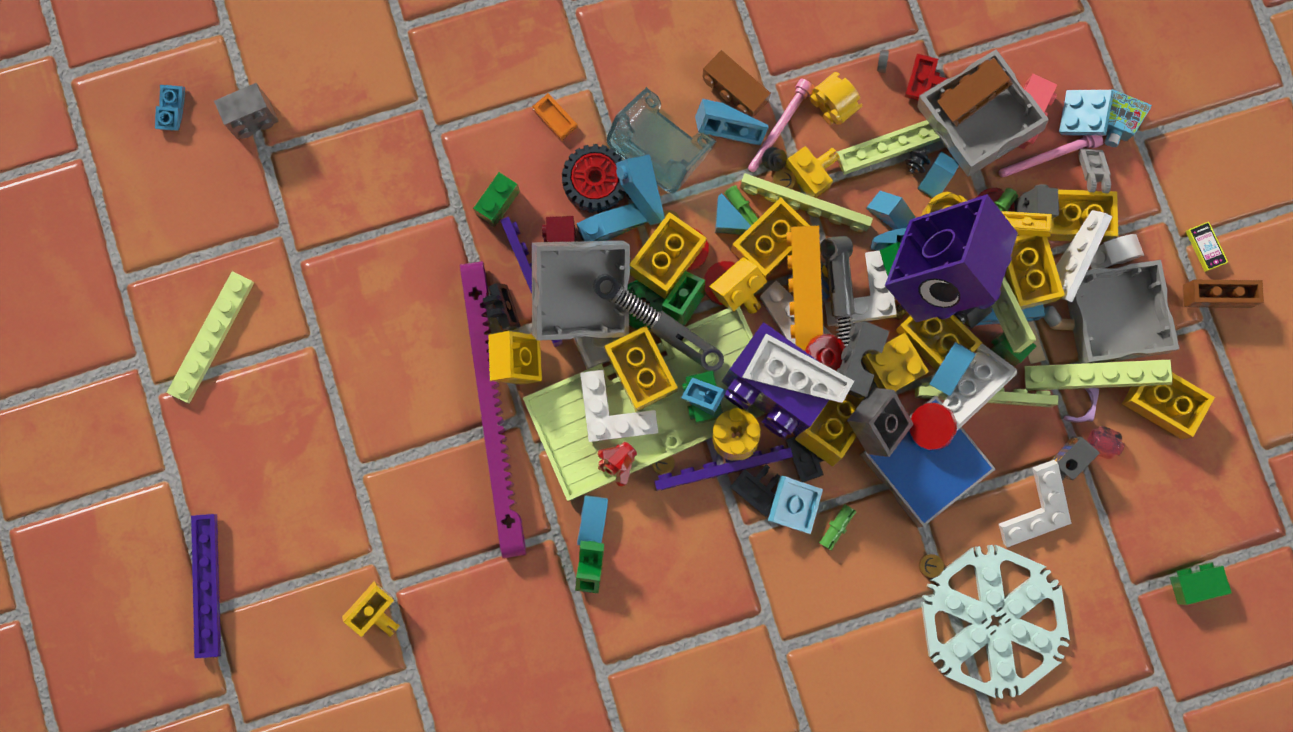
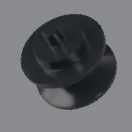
(774, 159)
(918, 159)

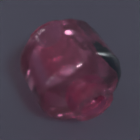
(1106, 441)

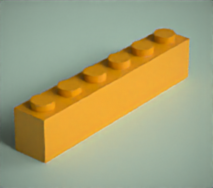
(805, 284)

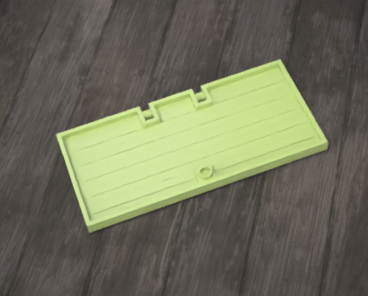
(561, 415)

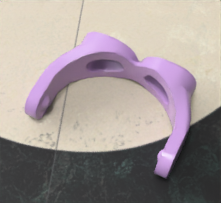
(1089, 416)

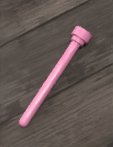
(803, 90)
(1087, 141)

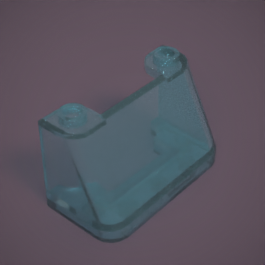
(645, 131)

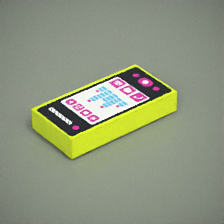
(1206, 246)

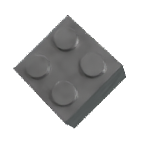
(246, 111)
(880, 422)

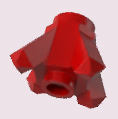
(617, 462)

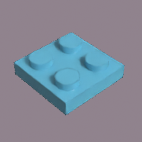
(1086, 112)
(795, 504)

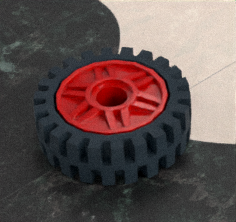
(588, 194)

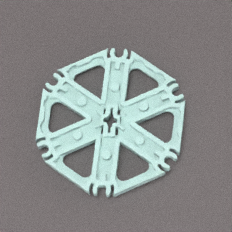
(999, 643)

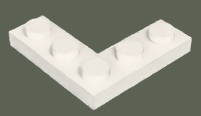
(879, 303)
(600, 423)
(1050, 516)

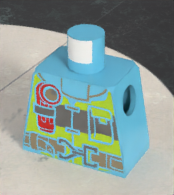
(1124, 118)

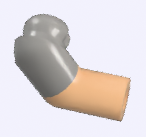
(1055, 321)

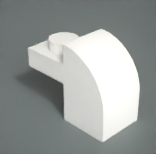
(1117, 252)

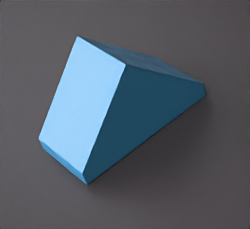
(938, 175)
(891, 210)
(728, 218)
(703, 395)

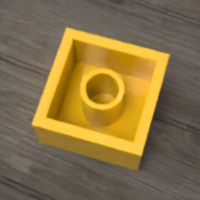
(514, 358)
(896, 365)

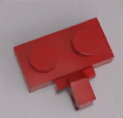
(923, 76)

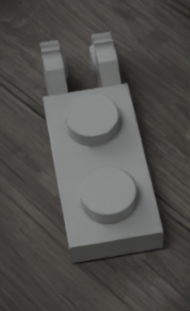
(1095, 169)

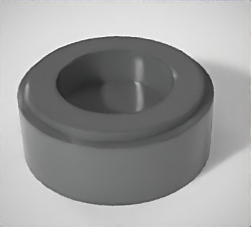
(882, 63)

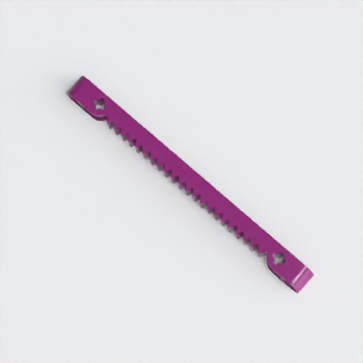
(510, 539)

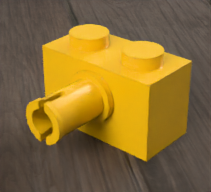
(811, 171)
(739, 285)
(370, 610)

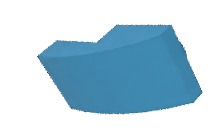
(170, 107)
(887, 239)
(952, 369)
(592, 519)

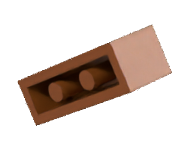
(735, 84)
(974, 91)
(1223, 293)

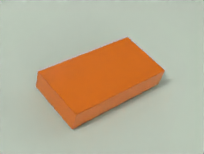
(554, 116)

